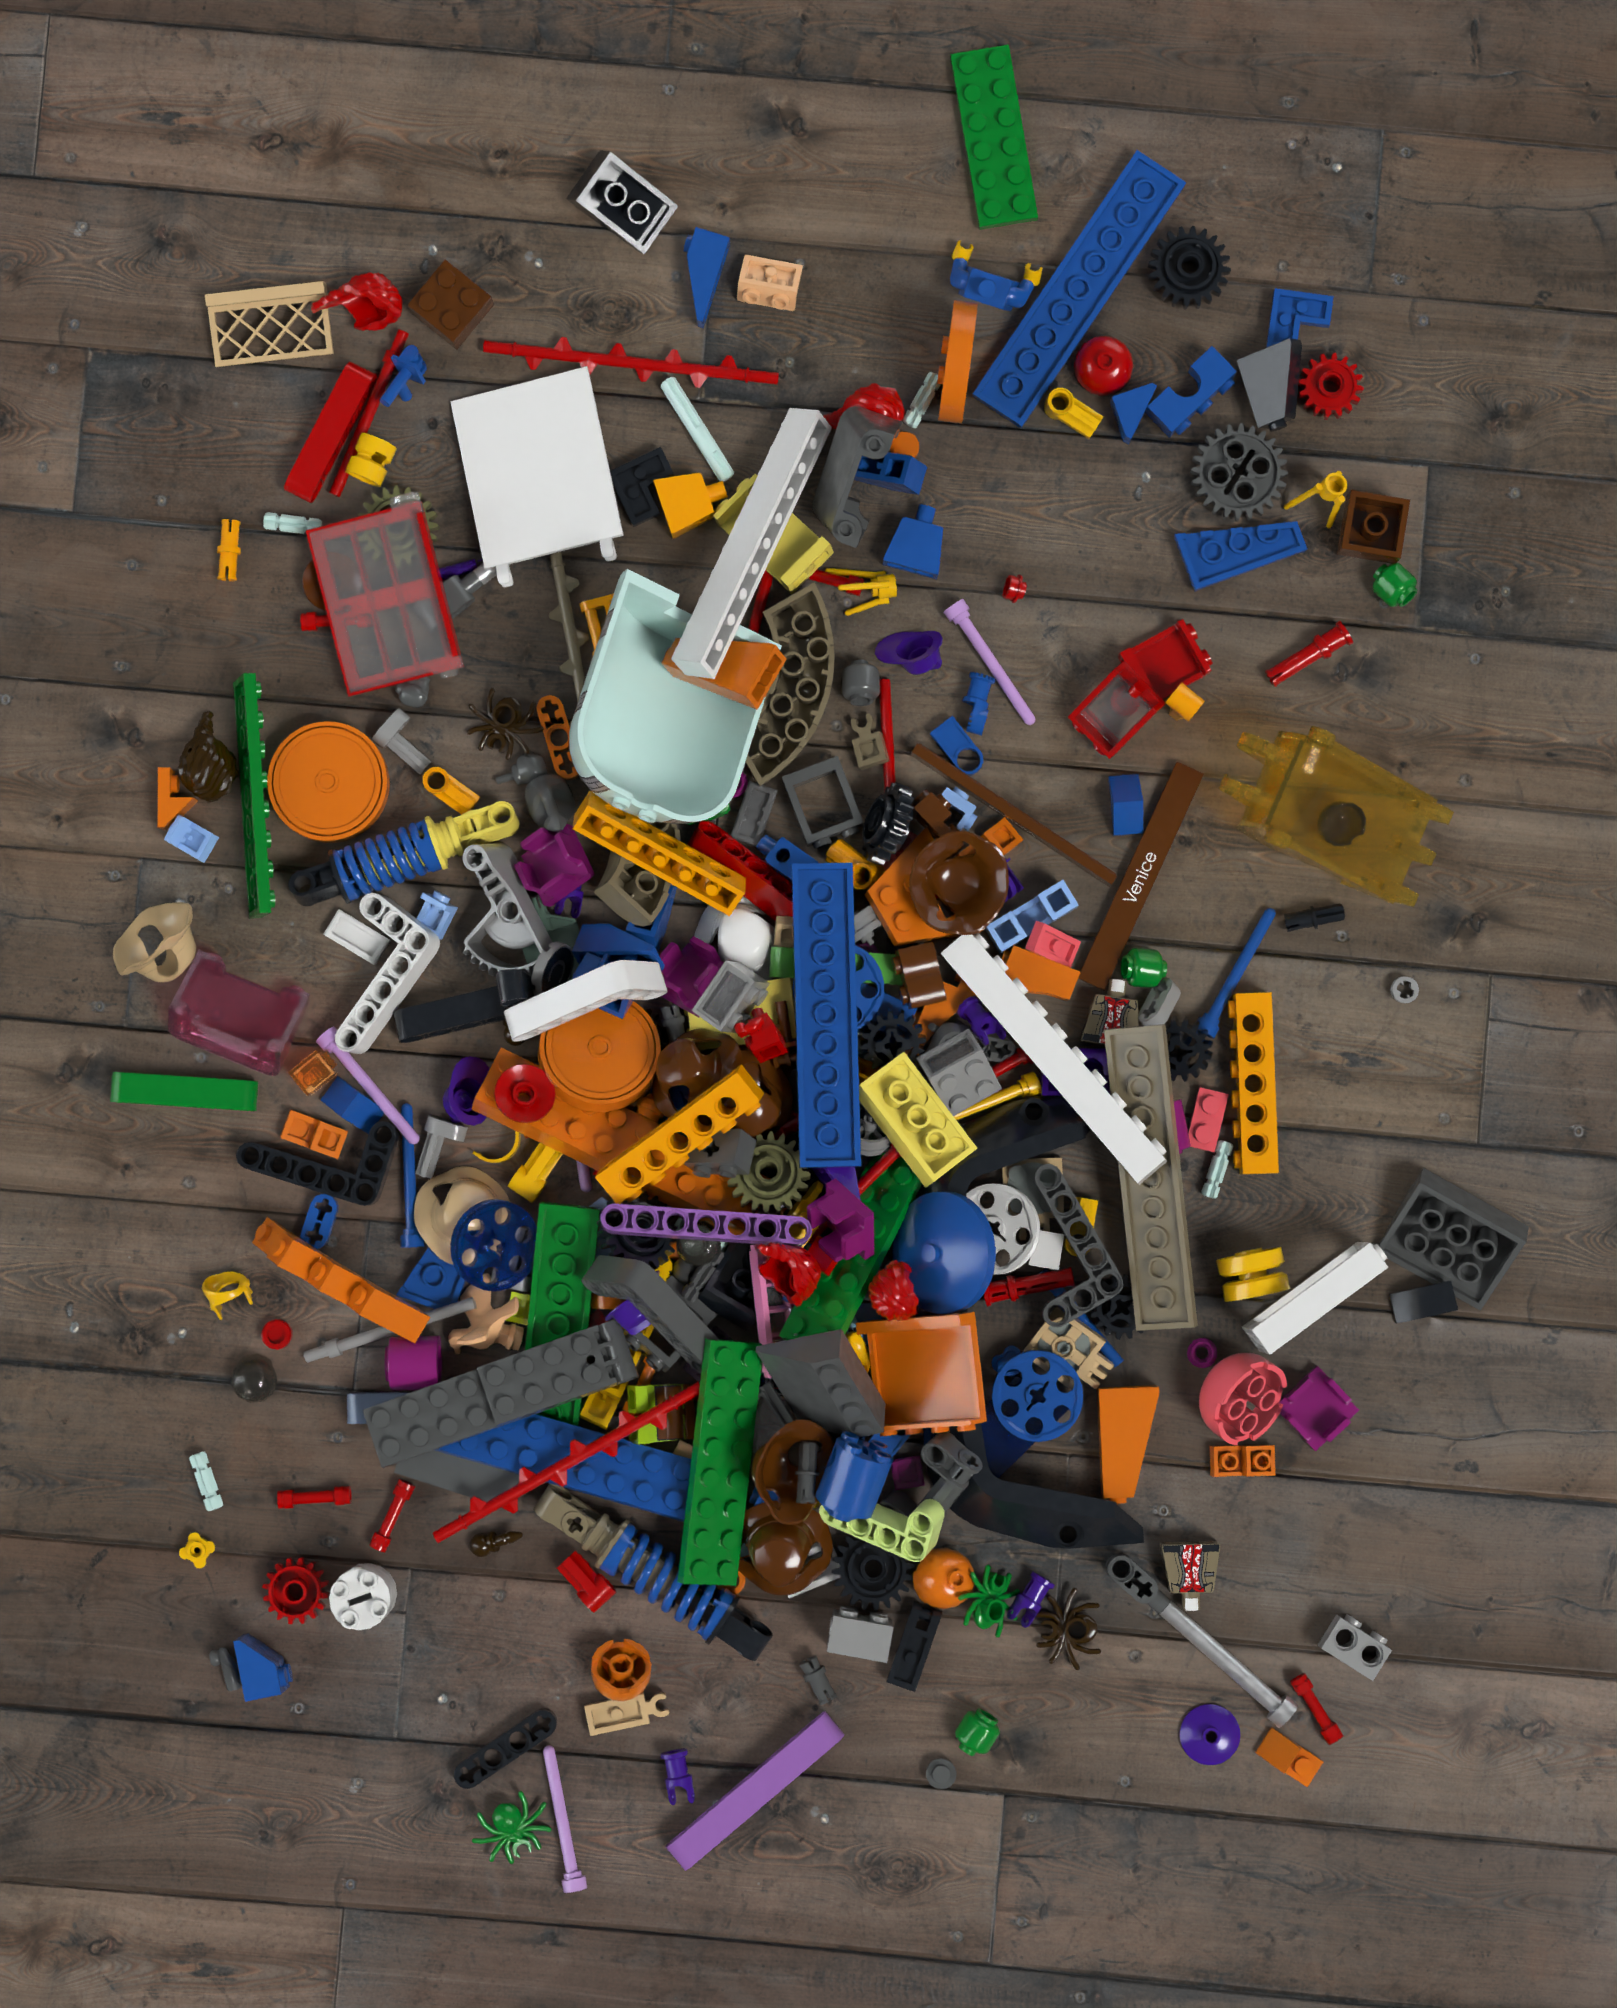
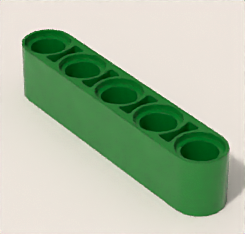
(184, 1091)

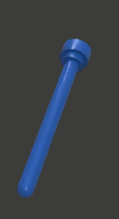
(1210, 1020)
(410, 1236)

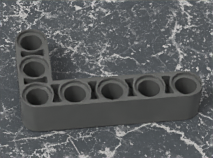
(1080, 1247)
(654, 1299)

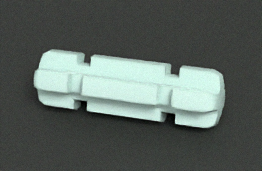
(922, 400)
(290, 523)
(1217, 1169)
(206, 1481)

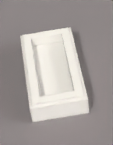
(357, 937)

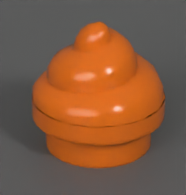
(647, 1108)

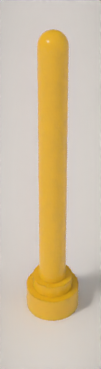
(1026, 1086)

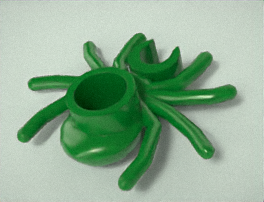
(989, 1605)
(512, 1828)

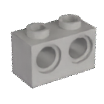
(1352, 1651)

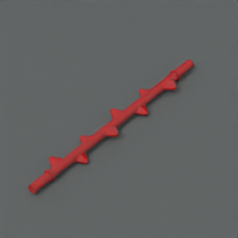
(643, 366)
(558, 1471)

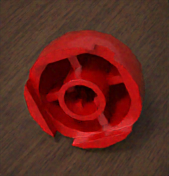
(1103, 365)

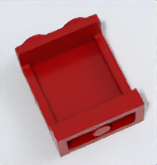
(1169, 659)

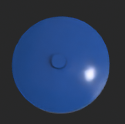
(948, 1250)

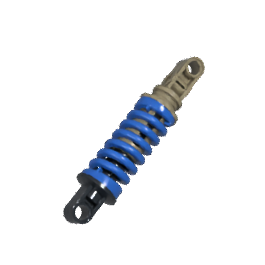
(621, 1551)

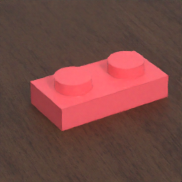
(1052, 944)
(1207, 1119)

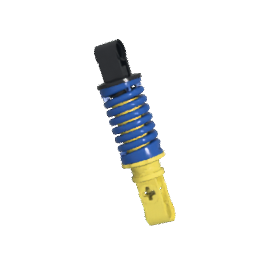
(401, 857)

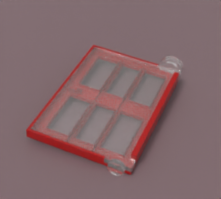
(385, 597)

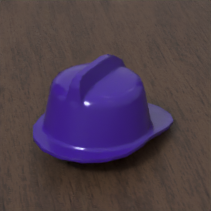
(912, 650)
(463, 1088)
(629, 1317)

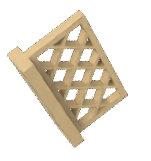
(262, 298)

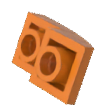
(1242, 1460)

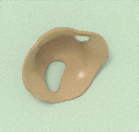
(173, 923)
(438, 1221)

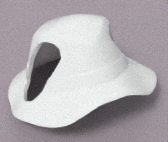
(741, 936)

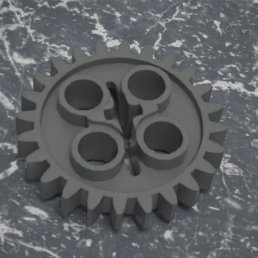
(1260, 485)

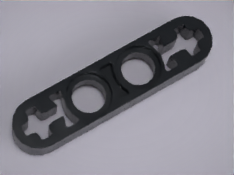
(503, 1745)

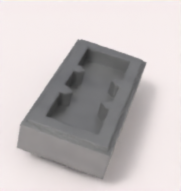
(753, 814)

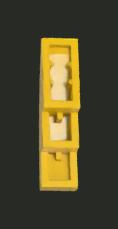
(602, 1404)

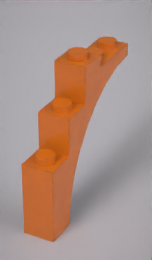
(1034, 971)
(339, 1282)

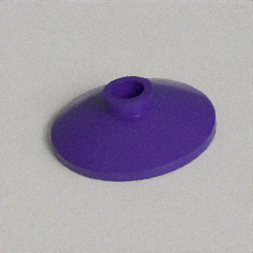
(1205, 1719)

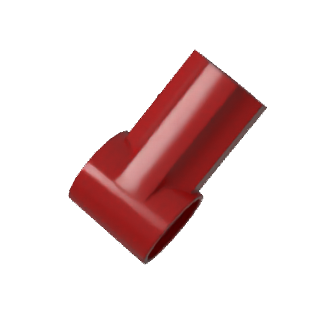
(591, 1586)

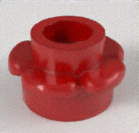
(1014, 588)

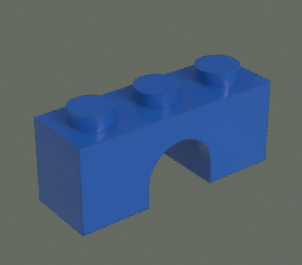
(1173, 411)

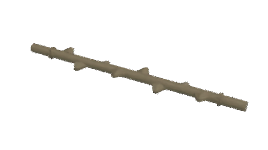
(564, 615)

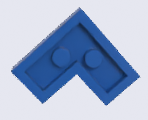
(1296, 308)

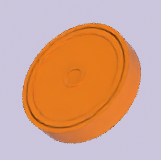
(955, 373)
(328, 782)
(601, 1059)

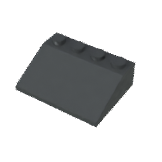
(1453, 1237)
(825, 1383)

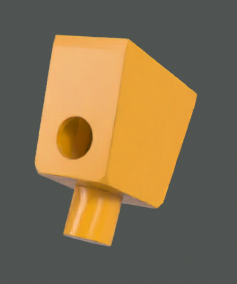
(687, 501)

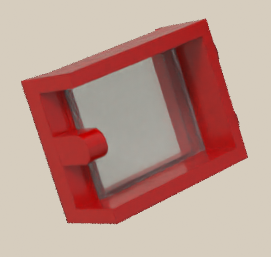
(1116, 710)

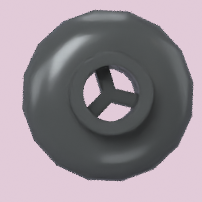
(860, 683)

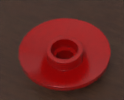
(526, 1080)

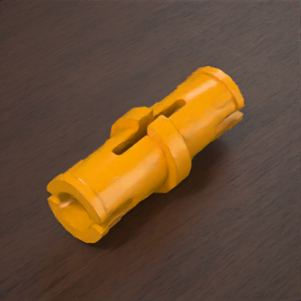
(228, 550)

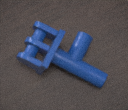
(410, 366)

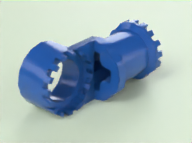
(977, 697)

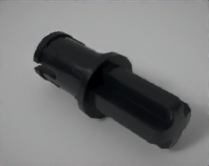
(1314, 917)

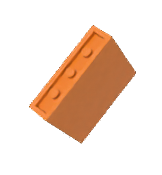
(927, 1372)

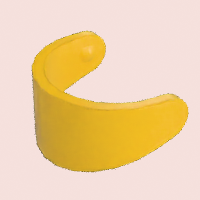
(506, 1157)

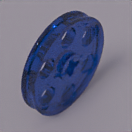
(483, 1240)

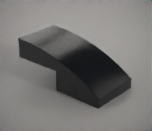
(1423, 1302)

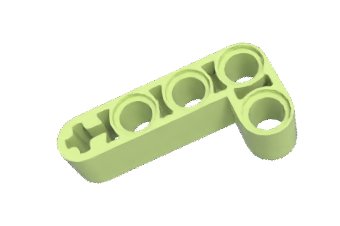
(906, 1529)

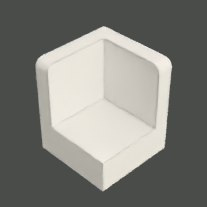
(1048, 1250)

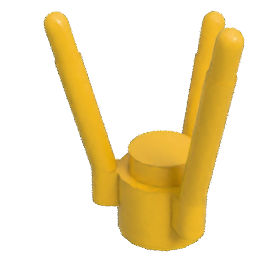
(1329, 489)
(881, 585)

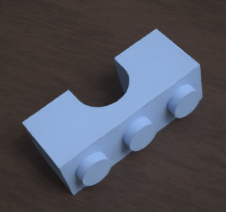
(1018, 924)

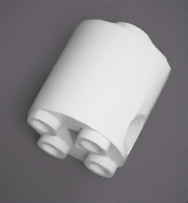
(363, 1596)

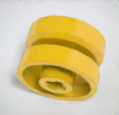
(1252, 1272)

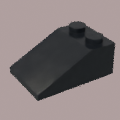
(622, 201)
(731, 1287)

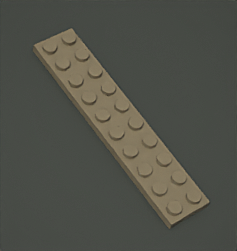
(1156, 1207)

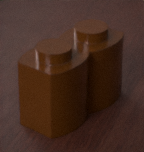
(919, 975)

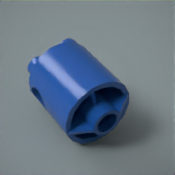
(853, 1477)

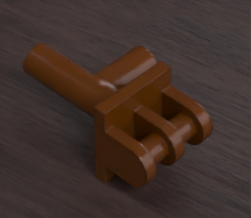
(785, 1029)

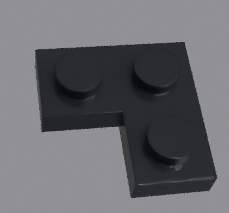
(633, 481)

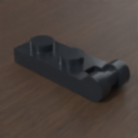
(914, 1647)

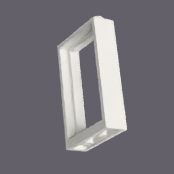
(1315, 1296)

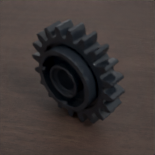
(1191, 249)
(887, 823)
(650, 1250)
(862, 1586)

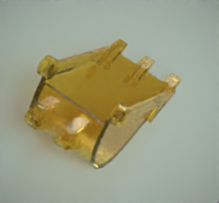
(1309, 773)

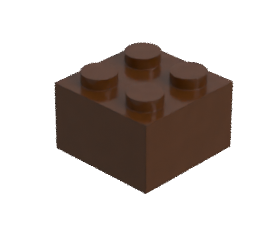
(450, 304)
(1373, 527)

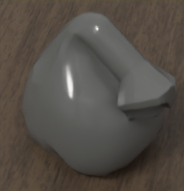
(549, 801)

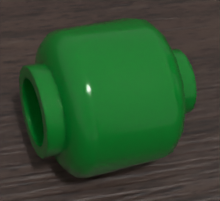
(1394, 584)
(1143, 967)
(977, 1732)

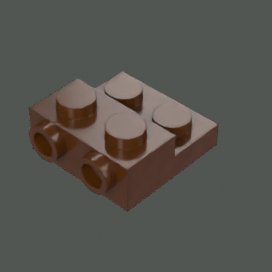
(933, 813)

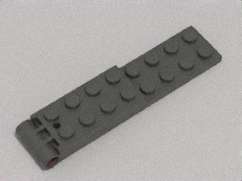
(500, 1393)

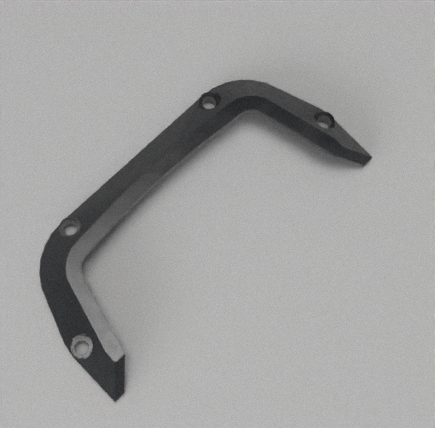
(989, 1502)

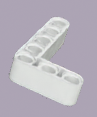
(390, 972)
(584, 994)

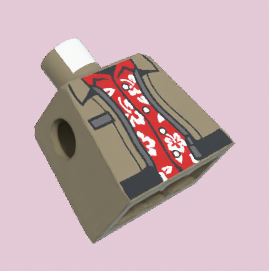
(1109, 1013)
(1190, 1569)

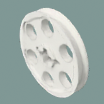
(1009, 1224)

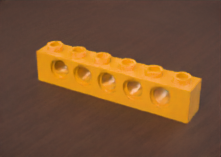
(659, 854)
(1259, 1006)
(736, 1085)

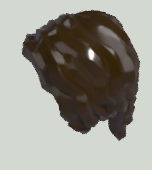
(206, 763)

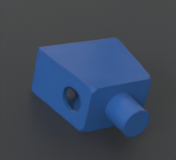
(916, 544)
(778, 851)

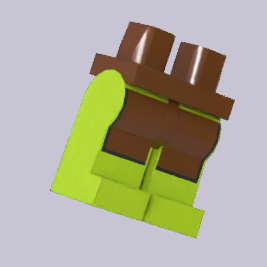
(679, 1422)

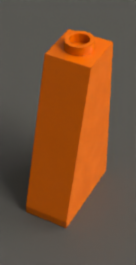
(743, 675)
(1123, 1430)

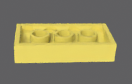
(915, 1119)

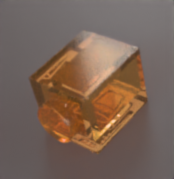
(314, 1072)

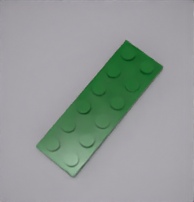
(994, 137)

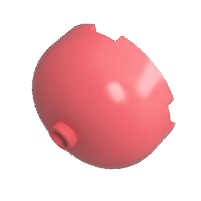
(1230, 1386)

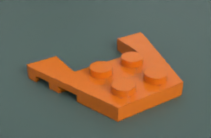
(893, 902)

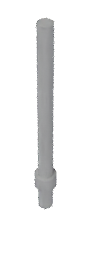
(336, 1347)

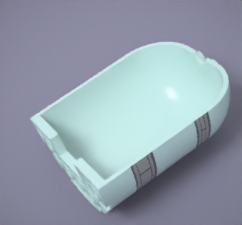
(648, 736)

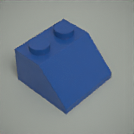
(260, 1669)

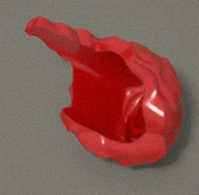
(368, 298)
(874, 398)
(790, 1270)
(893, 1292)

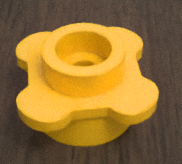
(206, 1547)

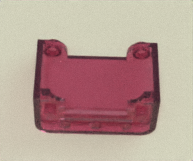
(235, 1015)

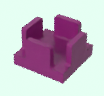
(553, 864)
(689, 972)
(847, 1218)
(1317, 1408)

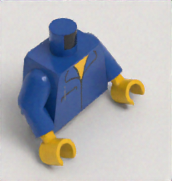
(989, 287)

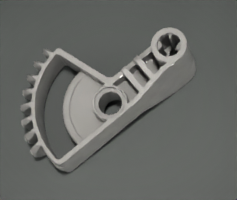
(503, 887)

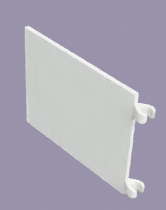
(537, 470)

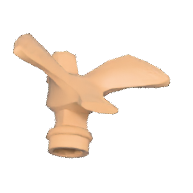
(487, 1323)

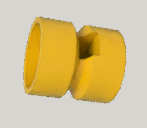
(371, 459)

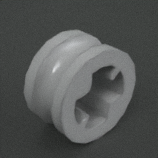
(1412, 985)

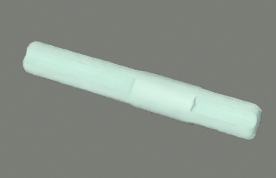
(697, 429)

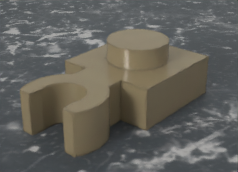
(870, 747)

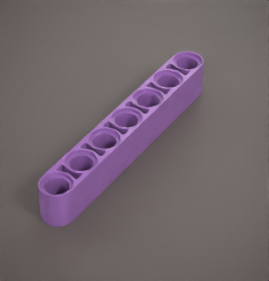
(691, 1231)
(755, 1790)

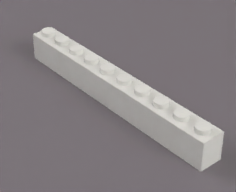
(751, 543)
(1054, 1057)

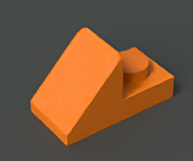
(168, 805)
(1289, 1757)

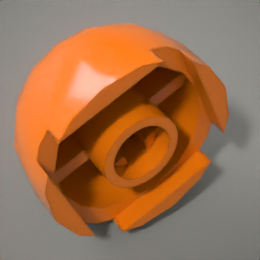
(943, 1578)
(621, 1669)

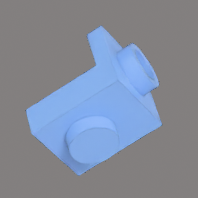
(959, 803)
(191, 838)
(436, 912)

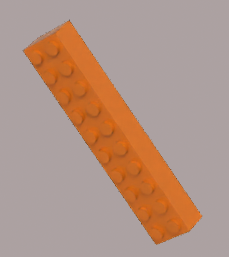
(602, 1136)

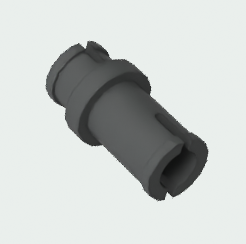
(672, 1021)
(816, 1677)

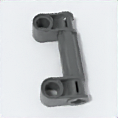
(949, 1464)

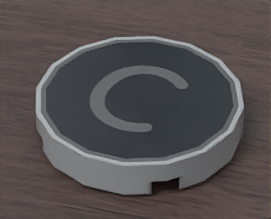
(552, 967)

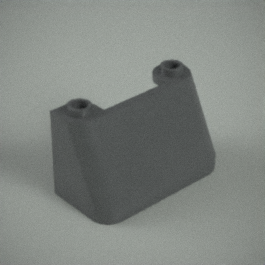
(857, 435)

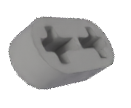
(1159, 1003)

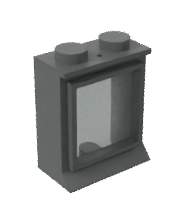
(770, 1415)

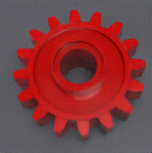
(1337, 372)
(309, 1581)

